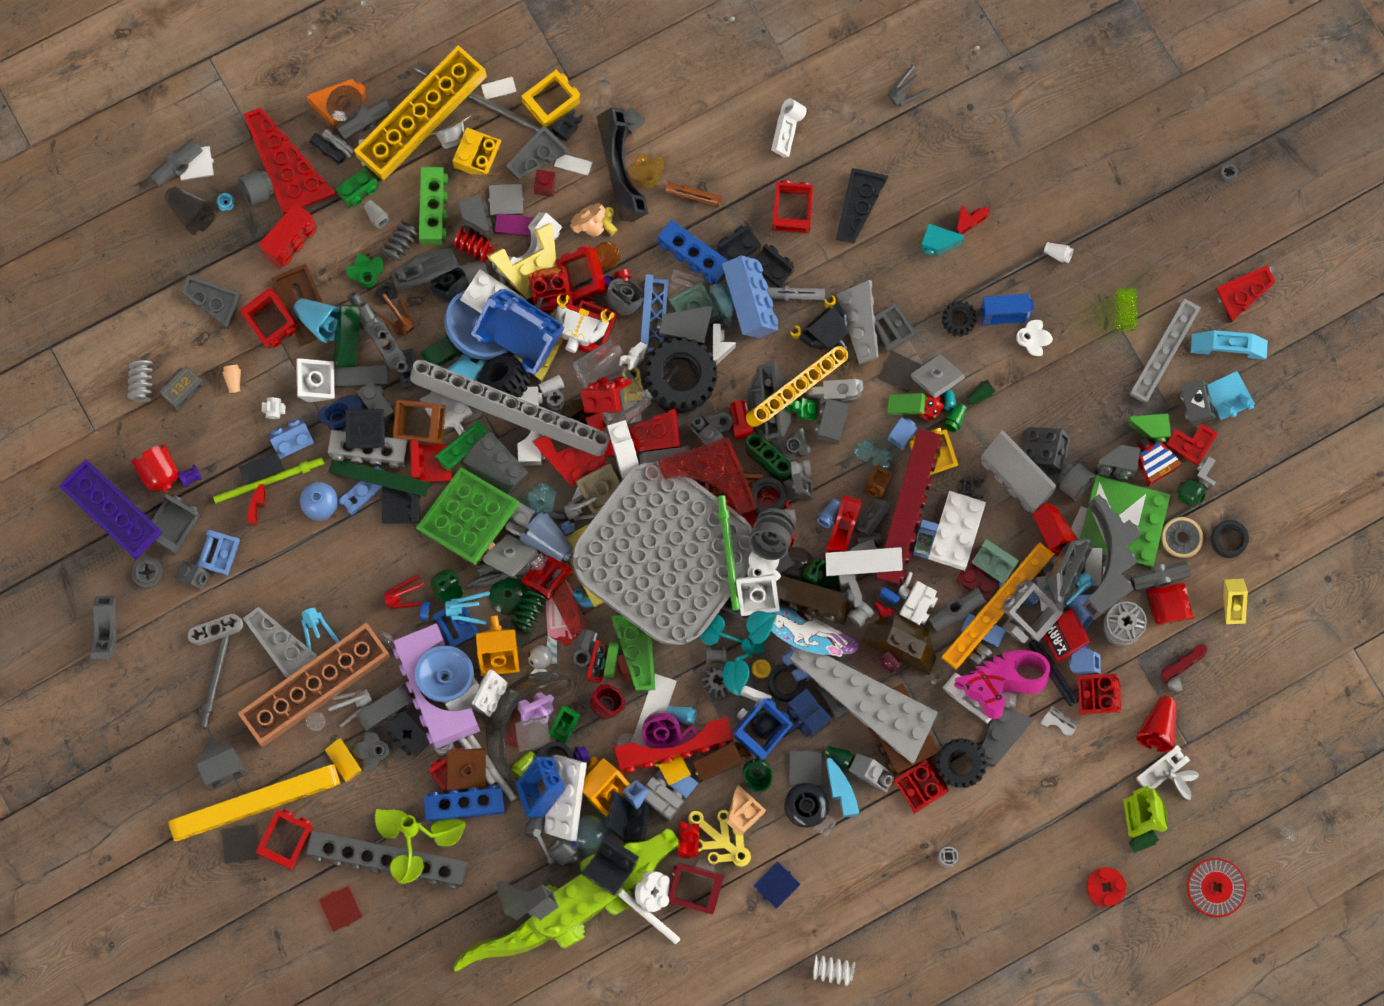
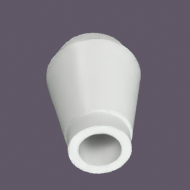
(1058, 251)

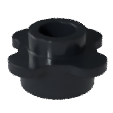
(387, 287)

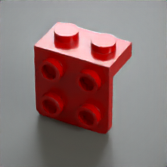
(603, 395)

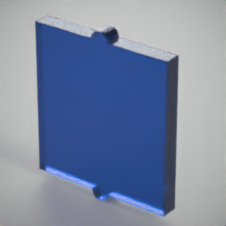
(777, 885)

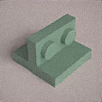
(995, 561)

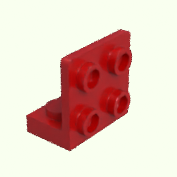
(424, 464)

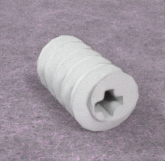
(831, 970)

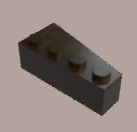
(813, 599)

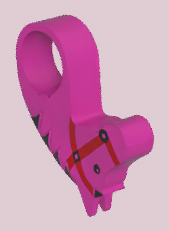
(1000, 674)

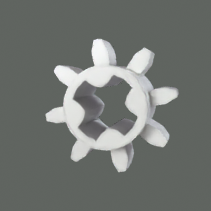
(273, 408)

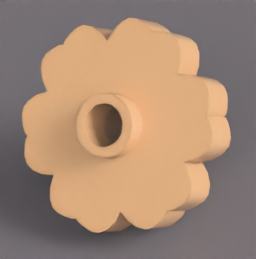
(589, 220)

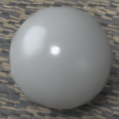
(540, 657)

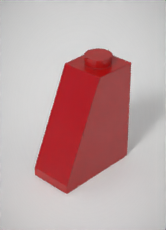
(1053, 527)

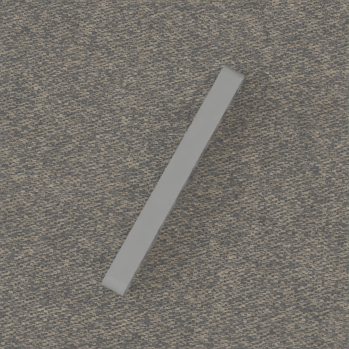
(509, 407)

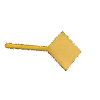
(674, 771)

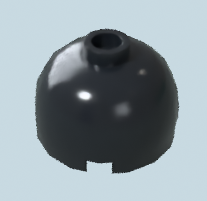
(449, 285)

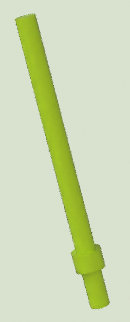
(303, 467)

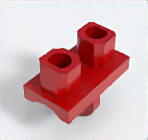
(688, 840)

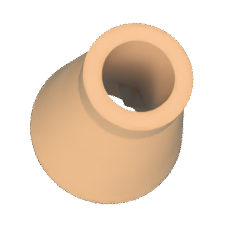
(232, 377)

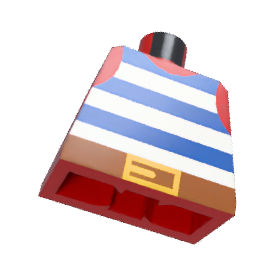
(1156, 461)

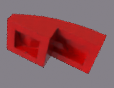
(258, 500)

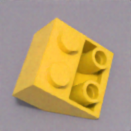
(476, 153)

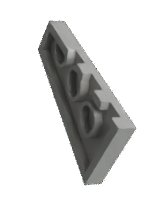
(859, 308)
(280, 644)

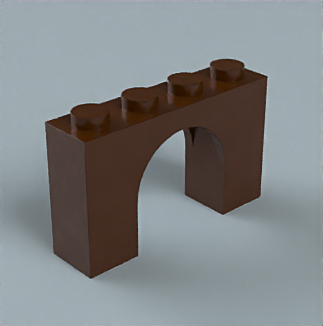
(896, 762)

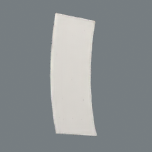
(1094, 565)

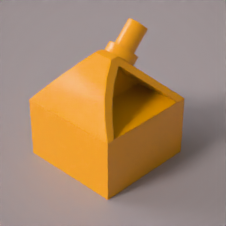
(497, 649)
(600, 781)

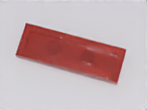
(568, 608)

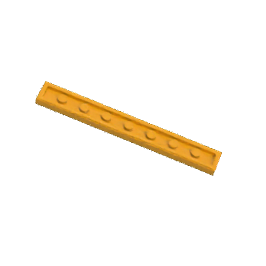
(992, 610)

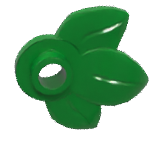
(365, 268)

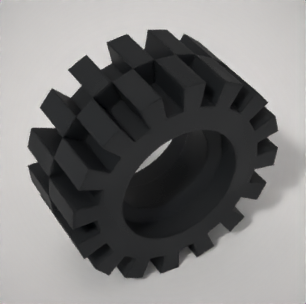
(966, 310)

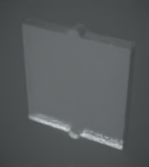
(532, 733)

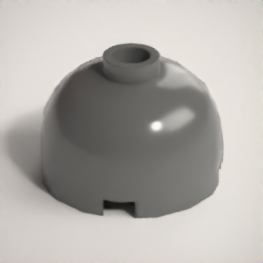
(624, 297)

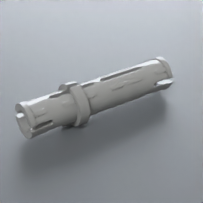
(796, 293)

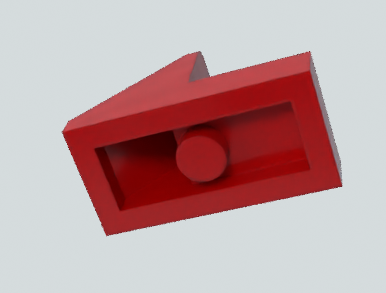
(967, 222)

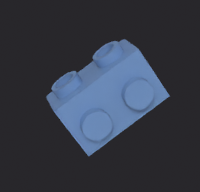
(290, 438)

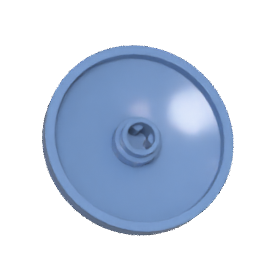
(459, 323)

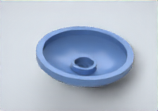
(443, 662)

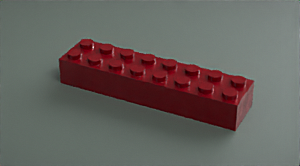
(911, 500)

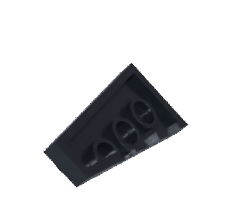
(860, 199)

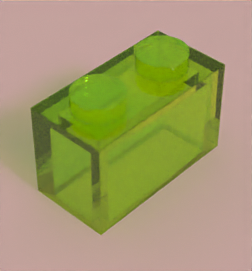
(1126, 309)

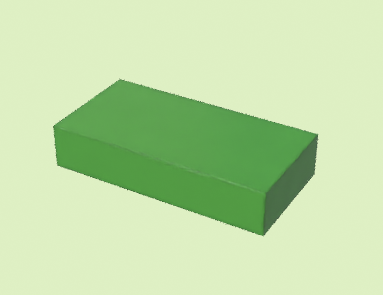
(906, 404)

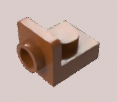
(878, 482)

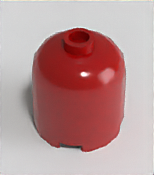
(156, 469)

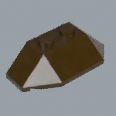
(903, 640)

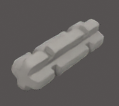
(338, 143)

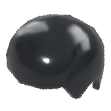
(764, 725)

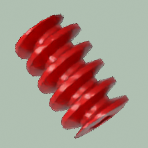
(473, 245)

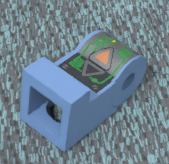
(925, 539)

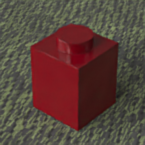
(544, 183)

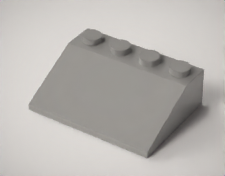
(1017, 472)

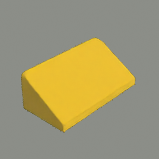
(343, 760)

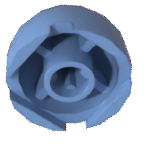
(318, 501)

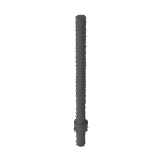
(208, 707)

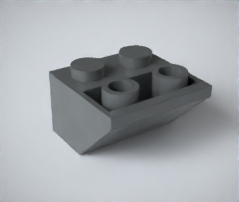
(474, 216)
(1119, 463)

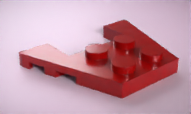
(570, 461)

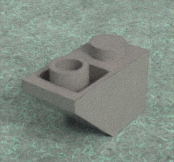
(872, 772)

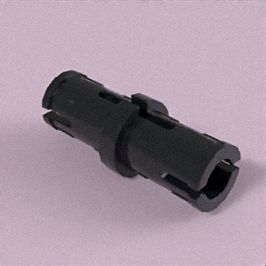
(327, 148)

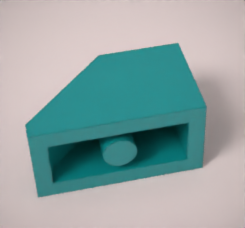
(940, 240)

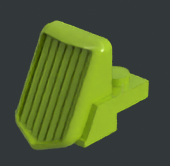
(1145, 812)

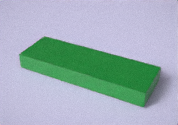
(461, 446)

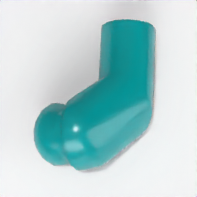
(949, 398)

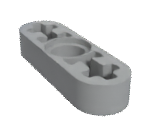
(227, 620)

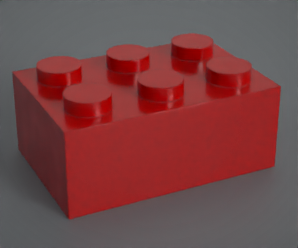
(288, 236)

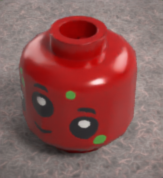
(932, 407)

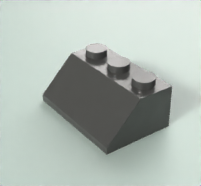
(496, 464)

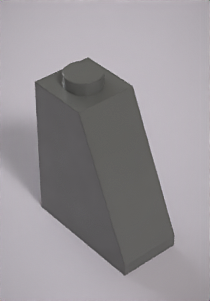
(687, 323)

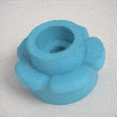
(225, 197)

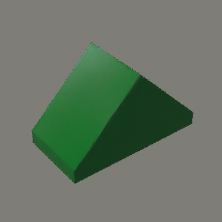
(564, 724)

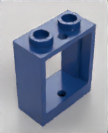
(1006, 309)
(748, 742)
(537, 804)

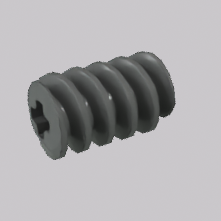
(399, 241)

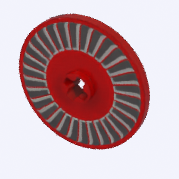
(1219, 872)

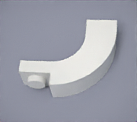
(623, 448)

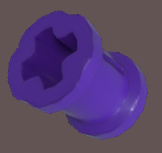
(184, 474)

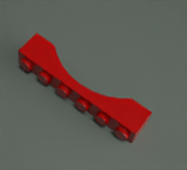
(634, 756)

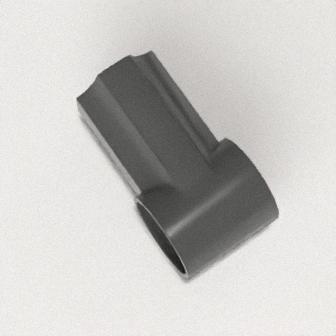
(585, 647)

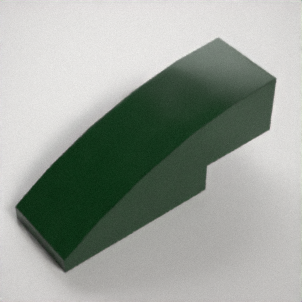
(347, 336)

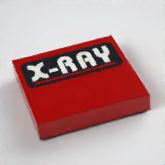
(1066, 636)

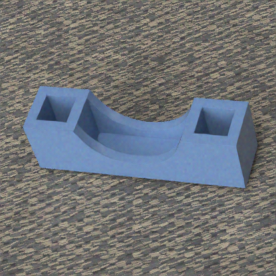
(1084, 660)

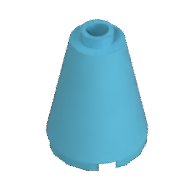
(318, 318)

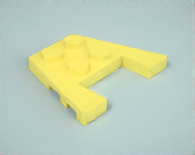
(541, 259)

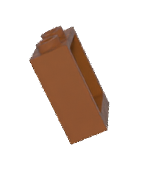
(436, 424)

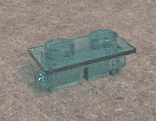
(867, 450)

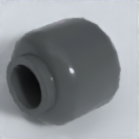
(563, 851)

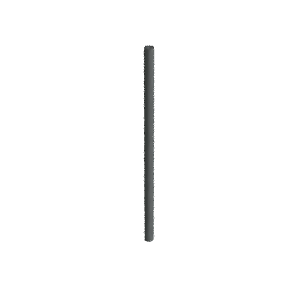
(503, 111)

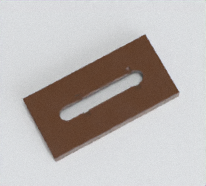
(283, 285)

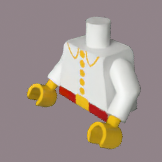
(580, 325)

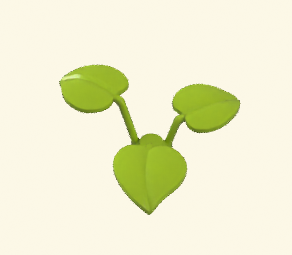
(409, 867)

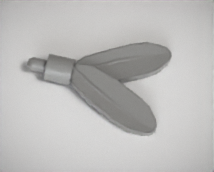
(1179, 780)

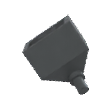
(219, 764)

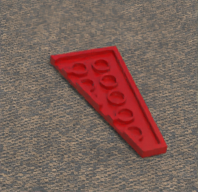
(287, 168)

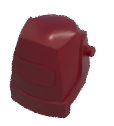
(607, 701)

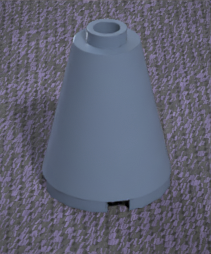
(547, 538)

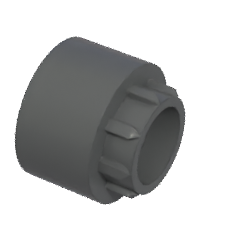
(255, 187)
(1075, 480)

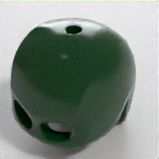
(815, 574)
(446, 585)
(760, 779)

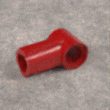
(740, 426)

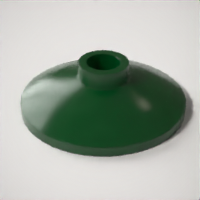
(506, 605)

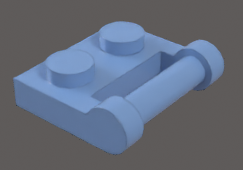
(223, 555)

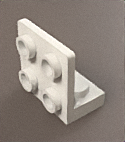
(489, 693)

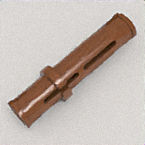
(673, 188)

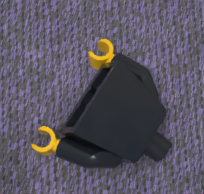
(826, 329)

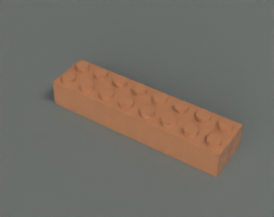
(314, 685)

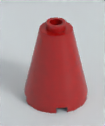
(1159, 726)

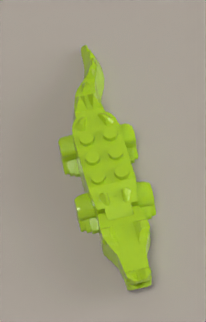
(577, 904)

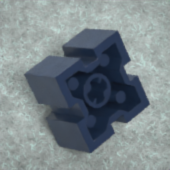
(807, 715)

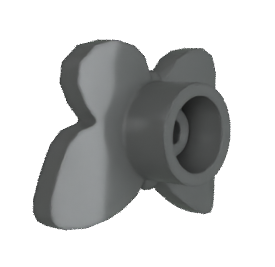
(794, 445)

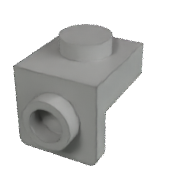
(1203, 469)

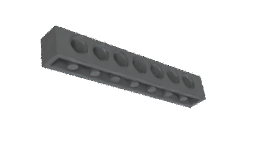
(320, 840)

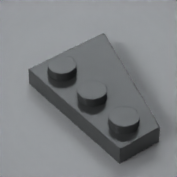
(1003, 734)

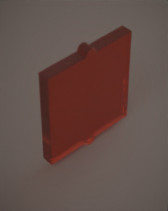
(340, 908)

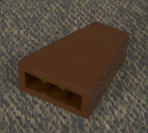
(722, 761)

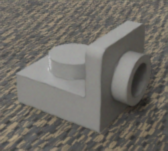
(519, 520)
(1015, 630)

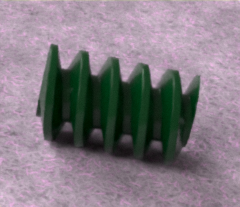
(528, 612)

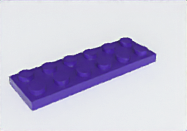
(110, 509)

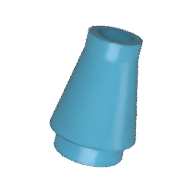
(684, 715)

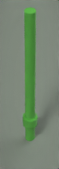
(724, 515)

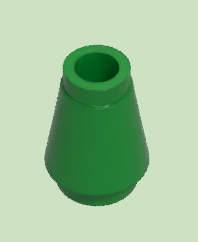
(954, 419)

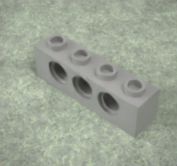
(395, 460)

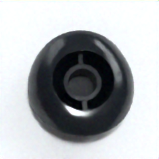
(806, 805)

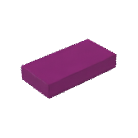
(513, 225)

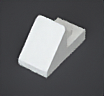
(720, 349)

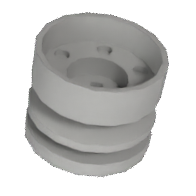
(1113, 623)

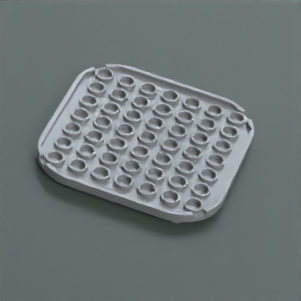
(661, 554)

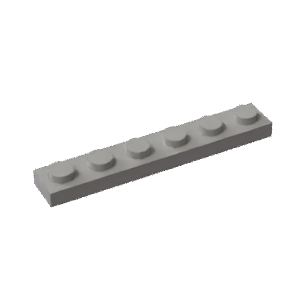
(1165, 351)

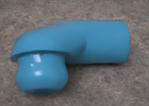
(581, 599)

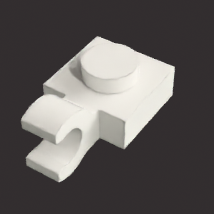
(634, 357)

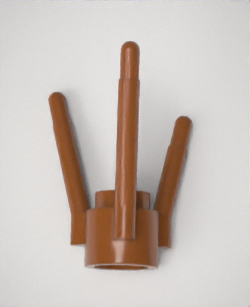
(404, 325)

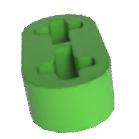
(611, 662)

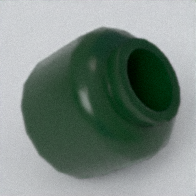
(1191, 492)

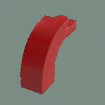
(844, 525)

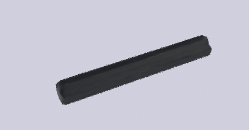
(1055, 675)

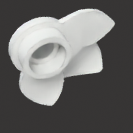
(1036, 337)
(763, 565)

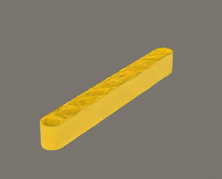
(254, 803)

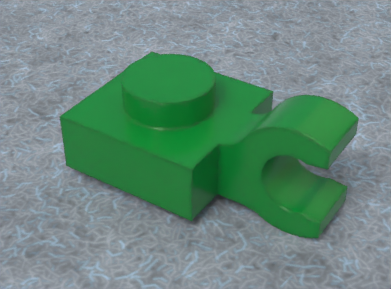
(805, 409)

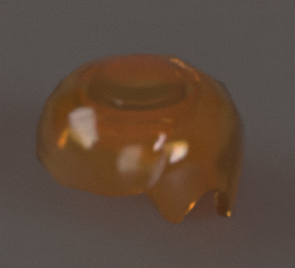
(608, 254)

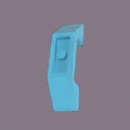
(1226, 341)

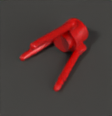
(393, 595)

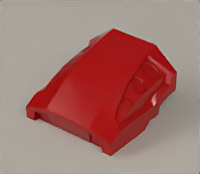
(548, 284)
(1170, 604)
(1099, 694)
(921, 785)

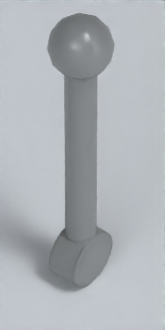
(536, 832)

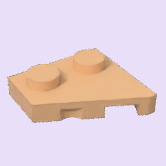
(743, 811)

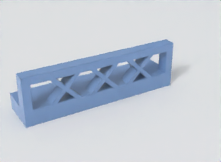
(647, 310)

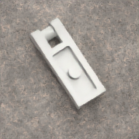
(1154, 775)

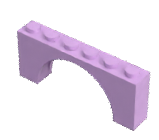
(442, 724)

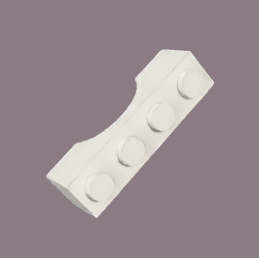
(540, 220)
(527, 452)

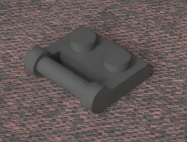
(898, 326)

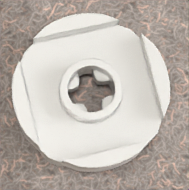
(659, 898)

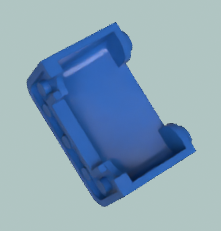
(518, 328)

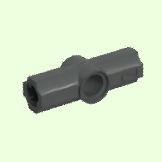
(365, 119)
(176, 163)
(1160, 575)
(947, 615)

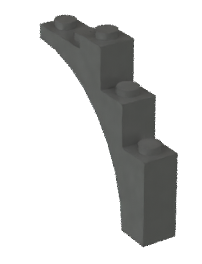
(1119, 559)

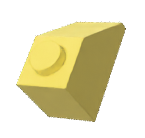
(1235, 601)

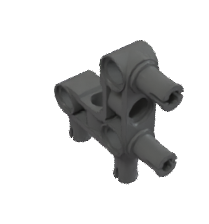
(378, 332)

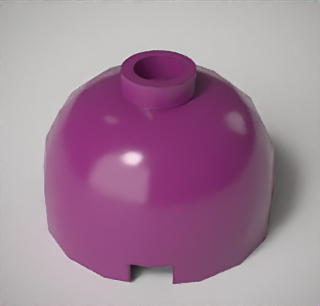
(661, 730)

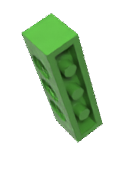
(429, 177)

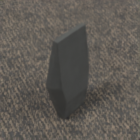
(424, 268)

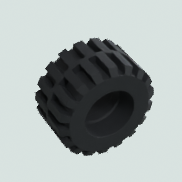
(505, 375)
(944, 763)

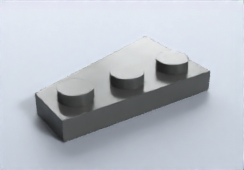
(536, 153)
(212, 298)

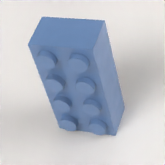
(750, 297)

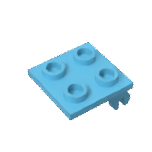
(1230, 396)

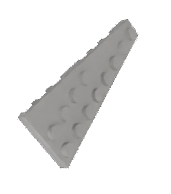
(886, 711)

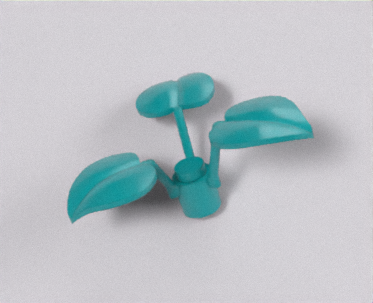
(759, 626)

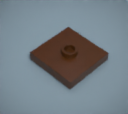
(465, 768)

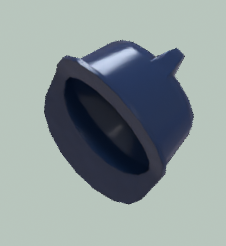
(334, 413)

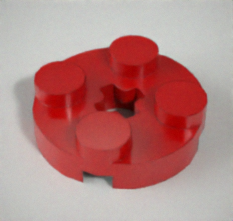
(1117, 885)

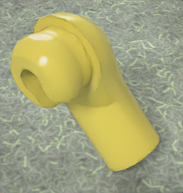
(607, 221)

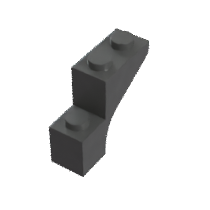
(535, 902)

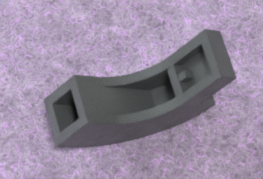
(104, 628)

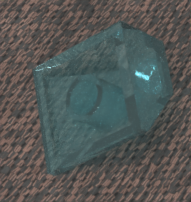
(723, 301)

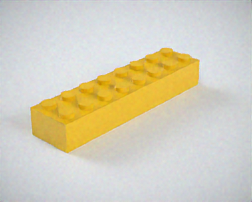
(420, 113)

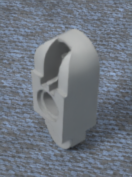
(838, 390)

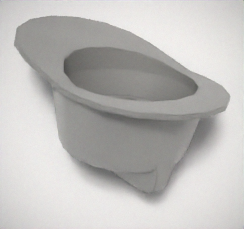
(452, 134)

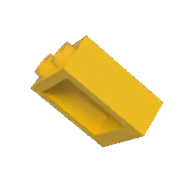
(536, 110)

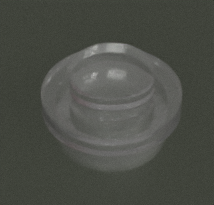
(538, 562)
(315, 721)

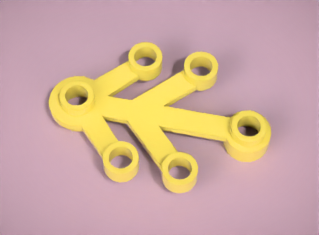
(721, 841)

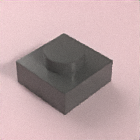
(634, 120)

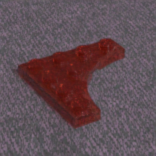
(717, 466)

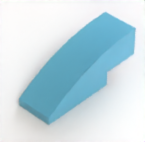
(841, 790)

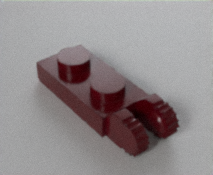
(1184, 663)

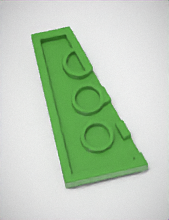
(637, 653)

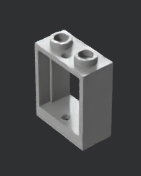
(1043, 622)

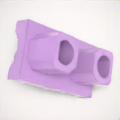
(539, 707)

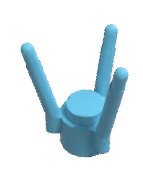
(1083, 583)
(455, 606)
(311, 619)

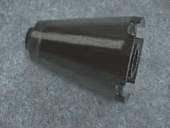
(190, 209)

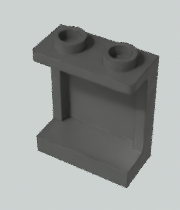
(175, 522)

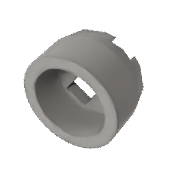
(1174, 684)

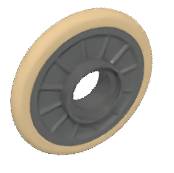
(1173, 545)

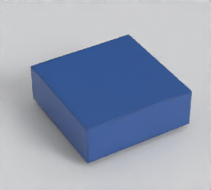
(889, 596)

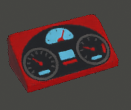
(597, 662)

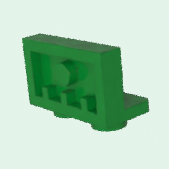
(357, 188)

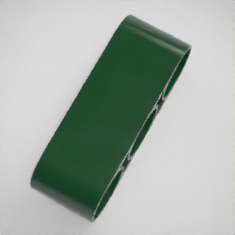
(441, 352)
(766, 449)

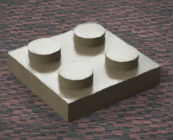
(598, 484)

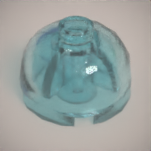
(590, 832)

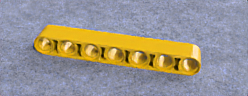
(790, 389)

